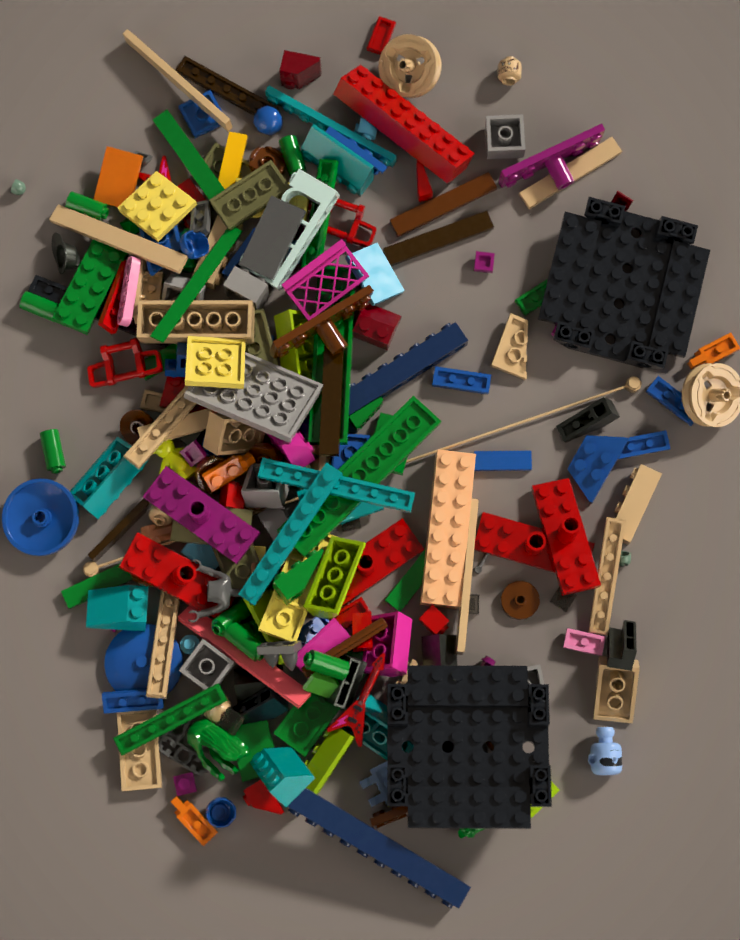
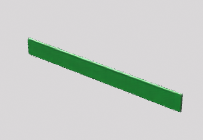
(195, 284)

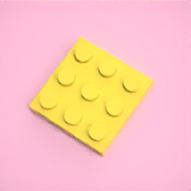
(157, 206)
(215, 362)

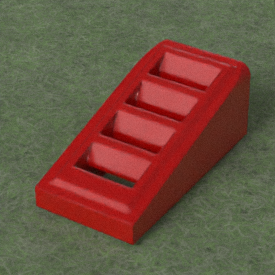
(423, 185)

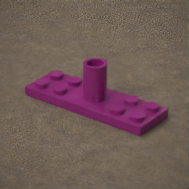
(553, 160)
(214, 525)

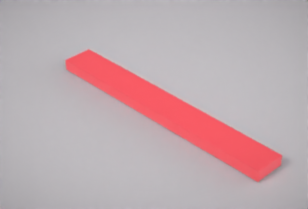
(272, 677)

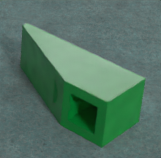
(294, 582)

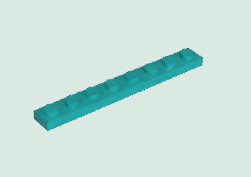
(309, 115)
(346, 487)
(290, 534)

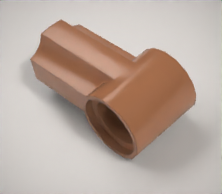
(157, 533)

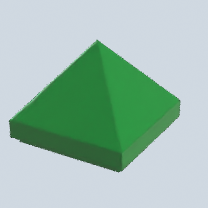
(129, 226)

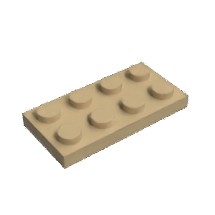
(142, 766)

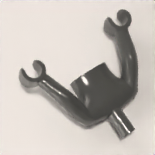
(217, 591)

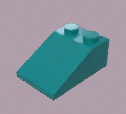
(118, 608)

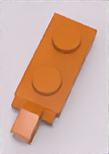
(715, 351)
(227, 471)
(194, 821)

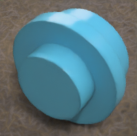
(189, 643)

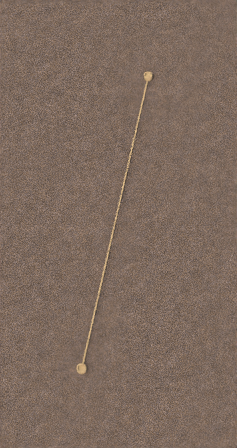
(632, 385)

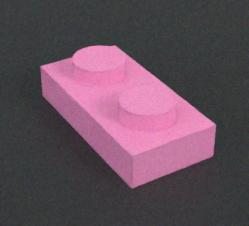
(584, 642)

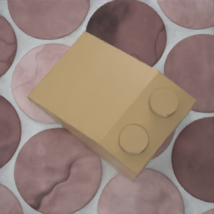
(229, 436)
(615, 692)

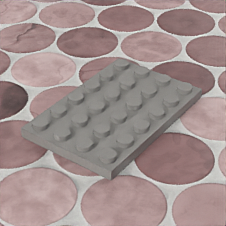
(271, 398)

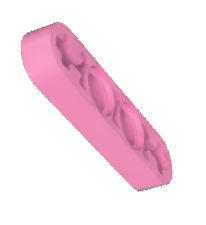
(128, 291)

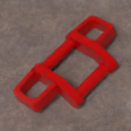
(350, 237)
(108, 363)

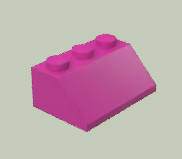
(295, 452)
(324, 640)
(393, 642)

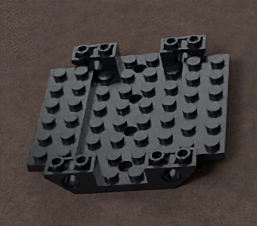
(656, 296)
(467, 710)

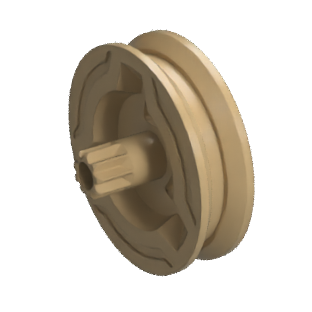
(423, 75)
(721, 394)

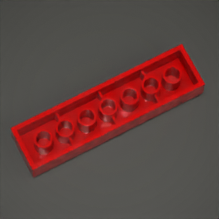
(403, 123)

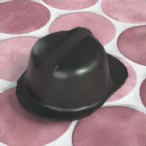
(64, 254)

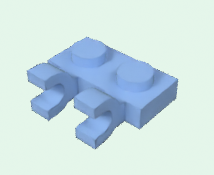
(379, 776)

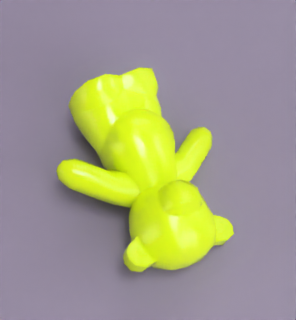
(174, 459)

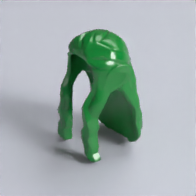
(221, 745)

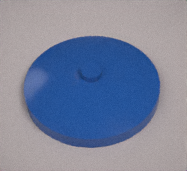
(40, 517)
(130, 658)

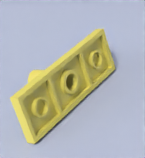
(287, 620)

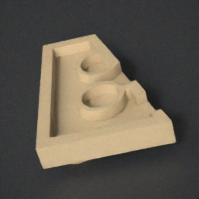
(511, 349)

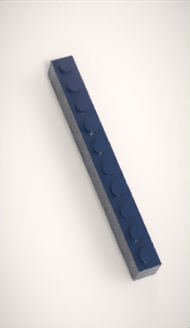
(402, 369)
(379, 846)

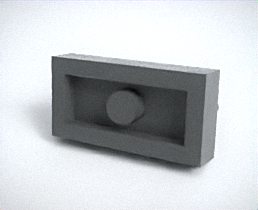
(201, 218)
(287, 649)

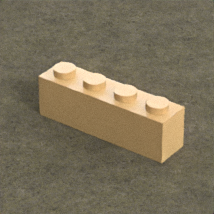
(215, 234)
(636, 499)

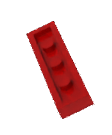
(110, 312)

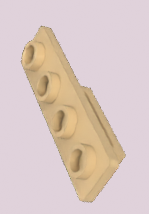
(147, 287)

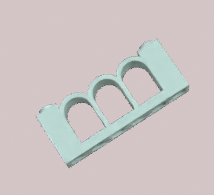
(318, 192)

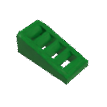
(363, 415)

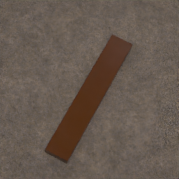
(443, 204)

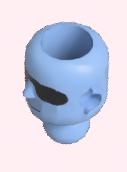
(605, 755)

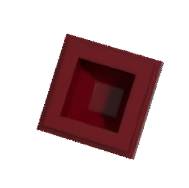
(622, 199)

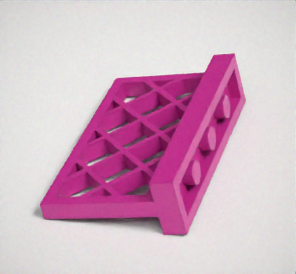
(313, 268)

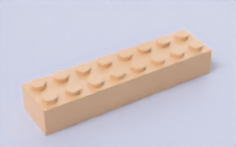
(447, 529)

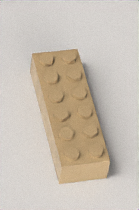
(202, 319)

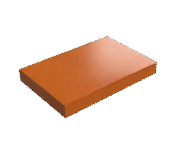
(117, 176)

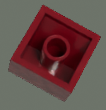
(299, 69)
(376, 326)

